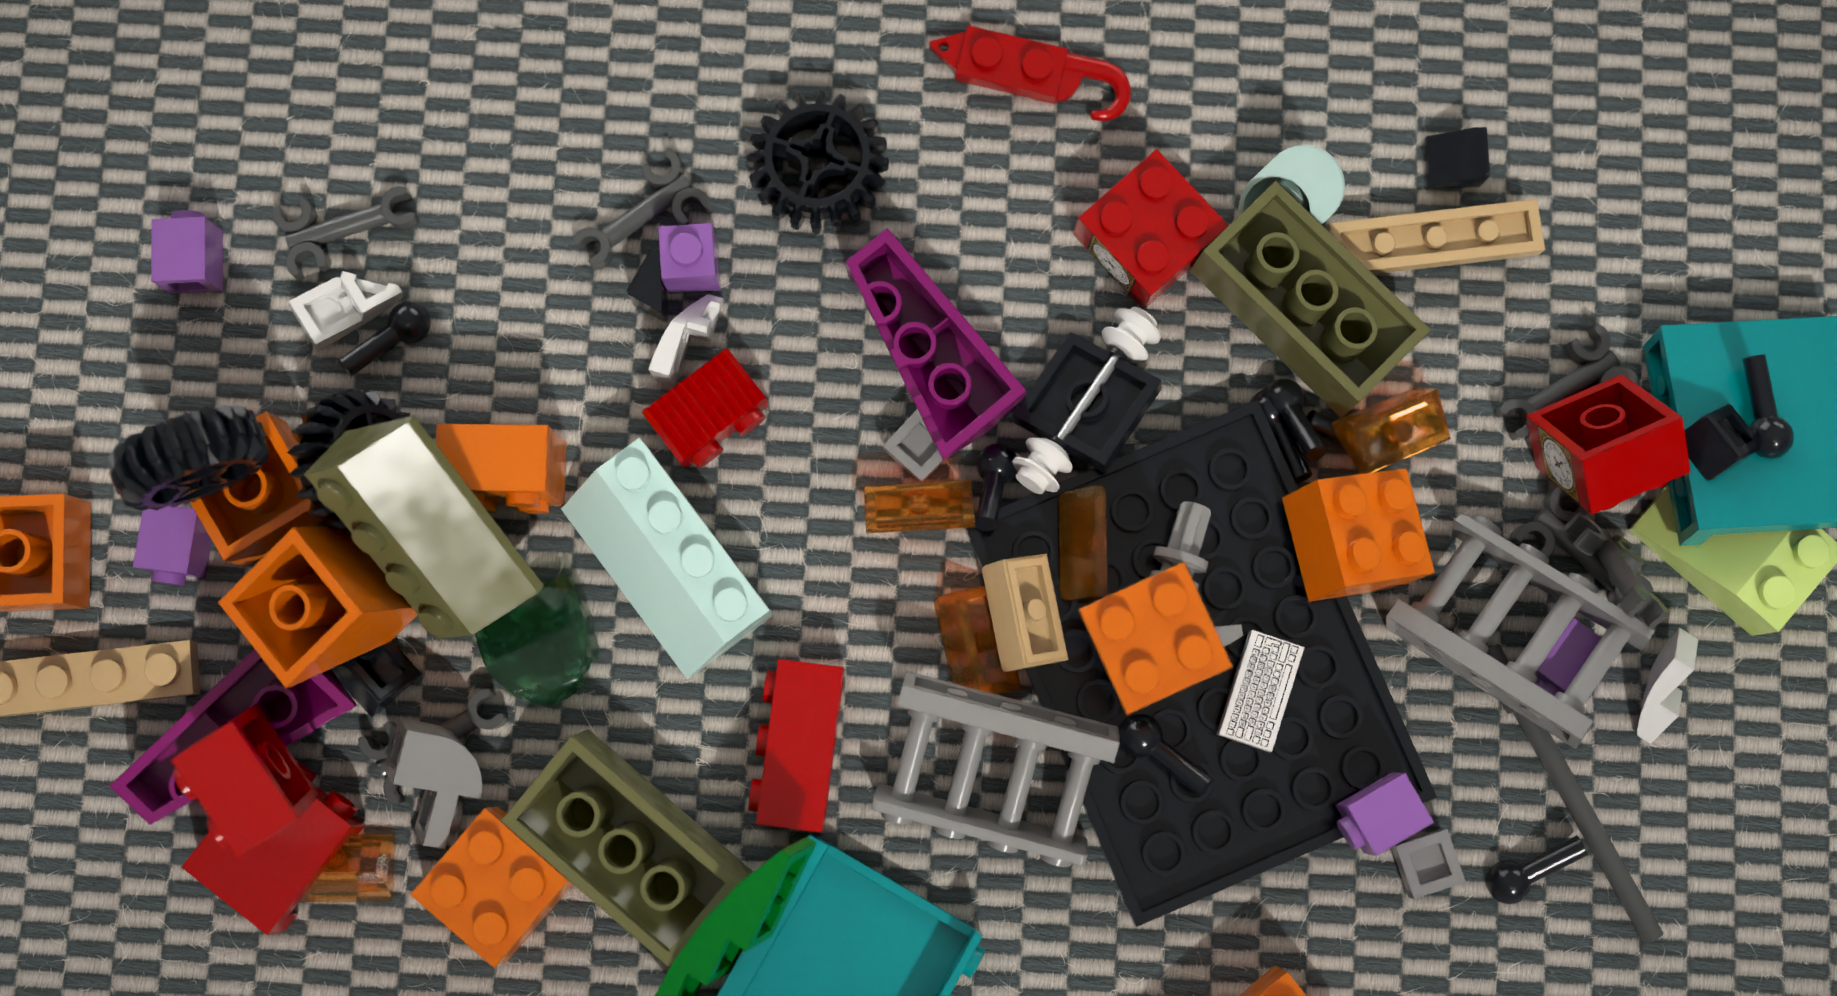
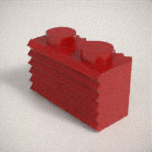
(707, 410)

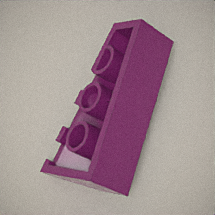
(941, 358)
(292, 711)

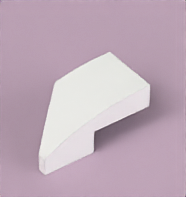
(341, 307)
(695, 321)
(1661, 696)

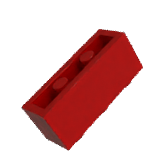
(797, 745)

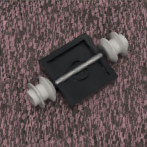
(1087, 401)

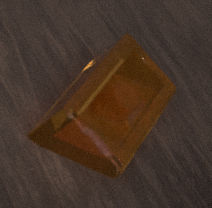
(1393, 429)
(919, 506)
(1083, 544)
(971, 642)
(358, 872)

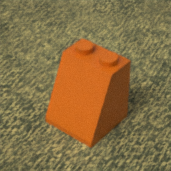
(315, 604)

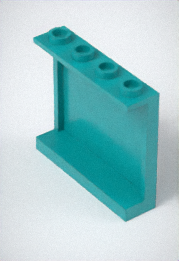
(1702, 370)
(856, 937)

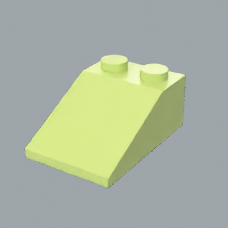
(1749, 576)

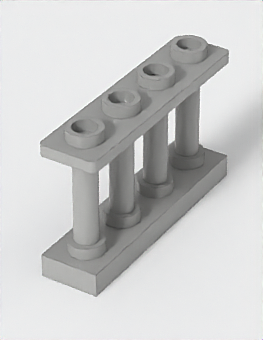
(1515, 683)
(1033, 731)

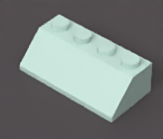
(665, 559)

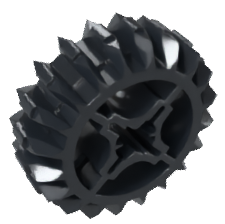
(797, 153)
(323, 426)
(188, 457)

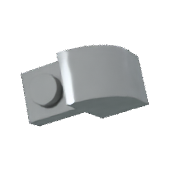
(440, 764)

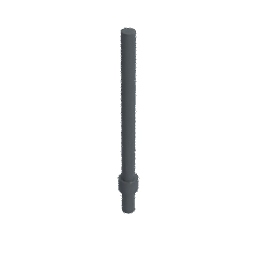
(1587, 821)

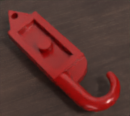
(1028, 68)

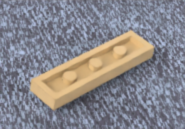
(1443, 236)
(99, 678)

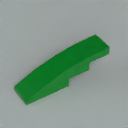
(738, 922)

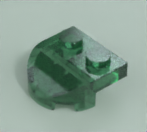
(541, 645)

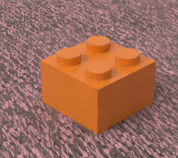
(508, 464)
(259, 510)
(1357, 534)
(44, 552)
(1155, 638)
(491, 888)

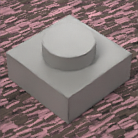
(914, 448)
(1428, 863)

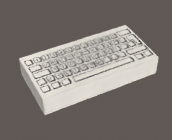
(1260, 690)

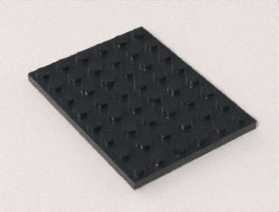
(1339, 716)

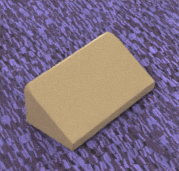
(1024, 612)

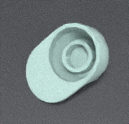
(1307, 175)

